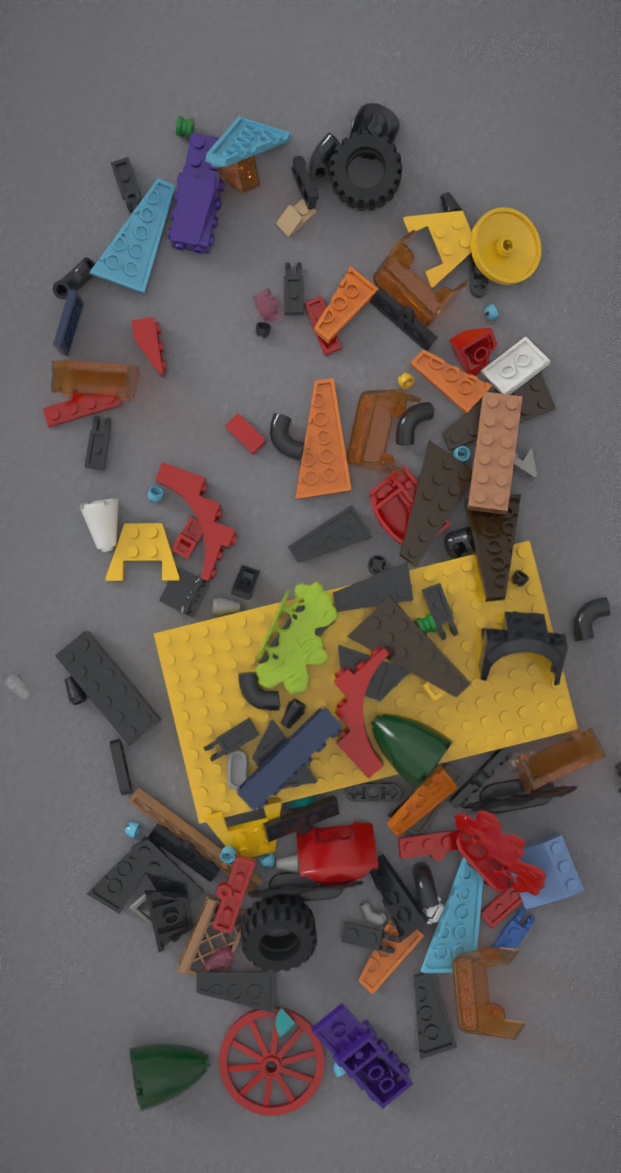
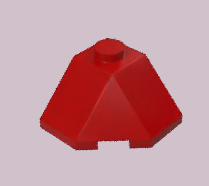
(473, 349)

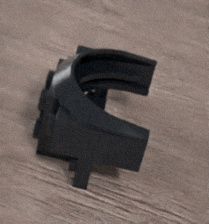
(522, 634)

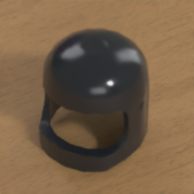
(458, 542)

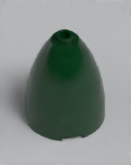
(410, 746)
(165, 1071)

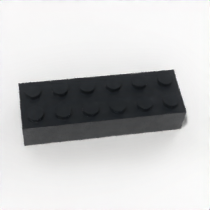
(108, 687)

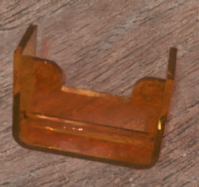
(408, 288)
(94, 378)
(373, 428)
(559, 759)
(473, 1008)

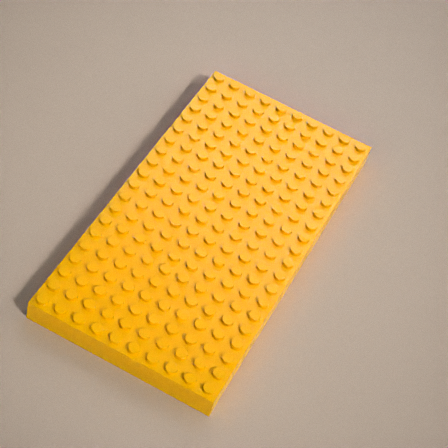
(504, 711)

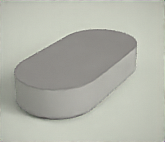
(237, 768)

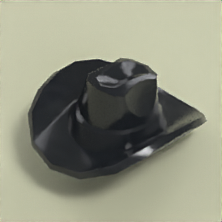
(376, 118)

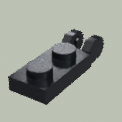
(126, 181)
(304, 182)
(293, 291)
(98, 445)
(439, 609)
(233, 738)
(366, 937)

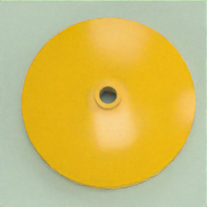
(505, 246)

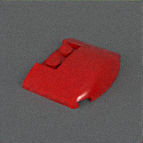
(393, 504)
(337, 853)

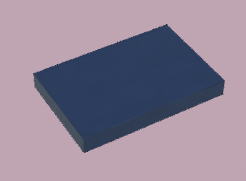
(68, 323)

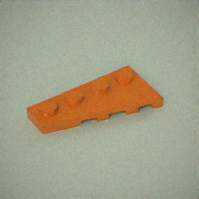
(345, 304)
(455, 384)
(428, 796)
(382, 963)

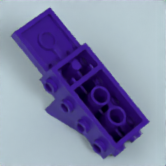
(196, 199)
(363, 1055)

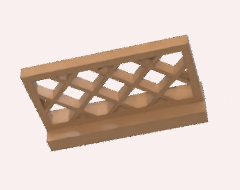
(196, 938)

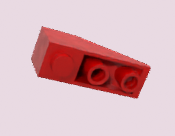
(147, 338)

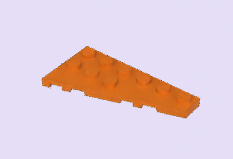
(324, 455)

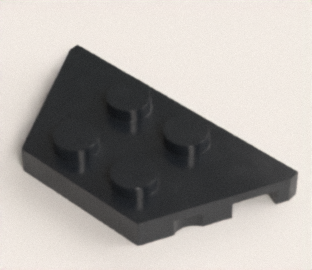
(384, 678)
(270, 742)
(169, 916)

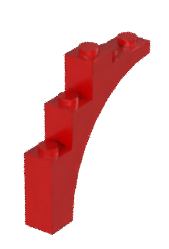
(216, 535)
(355, 740)

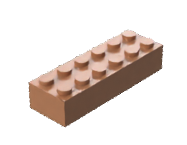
(494, 453)

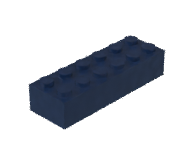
(288, 758)

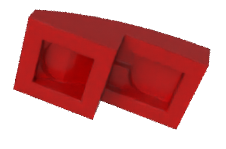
(245, 433)
(188, 538)

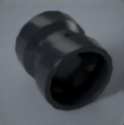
(379, 562)

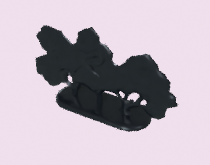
(511, 796)
(303, 889)

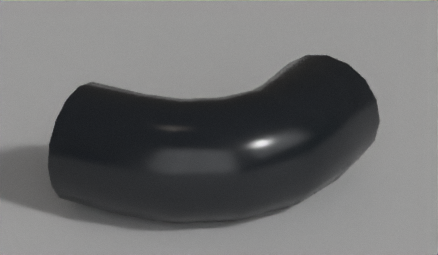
(321, 157)
(74, 279)
(409, 421)
(281, 439)
(587, 615)
(255, 695)
(425, 885)

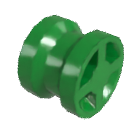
(184, 126)
(427, 624)

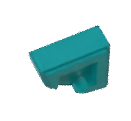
(301, 802)
(283, 1022)

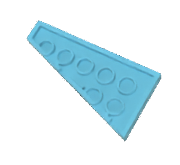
(244, 140)
(133, 249)
(459, 922)

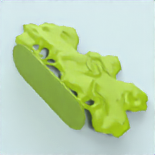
(298, 643)

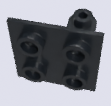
(185, 594)

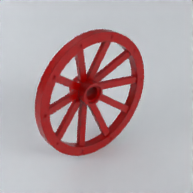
(271, 1072)

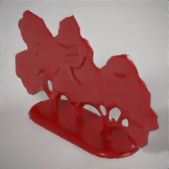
(494, 852)

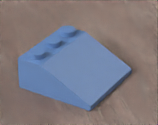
(561, 876)

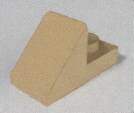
(295, 218)

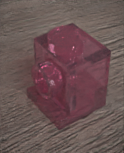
(265, 305)

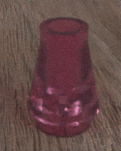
(219, 959)

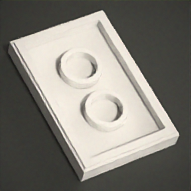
(515, 366)

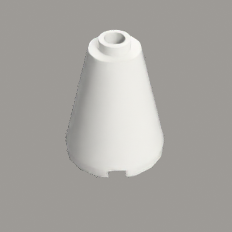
(102, 521)

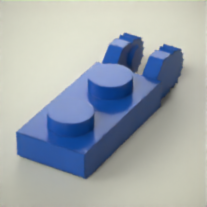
(513, 932)

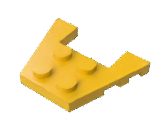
(450, 236)
(143, 543)
(248, 837)

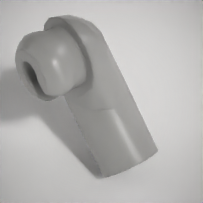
(373, 917)

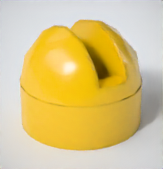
(406, 380)

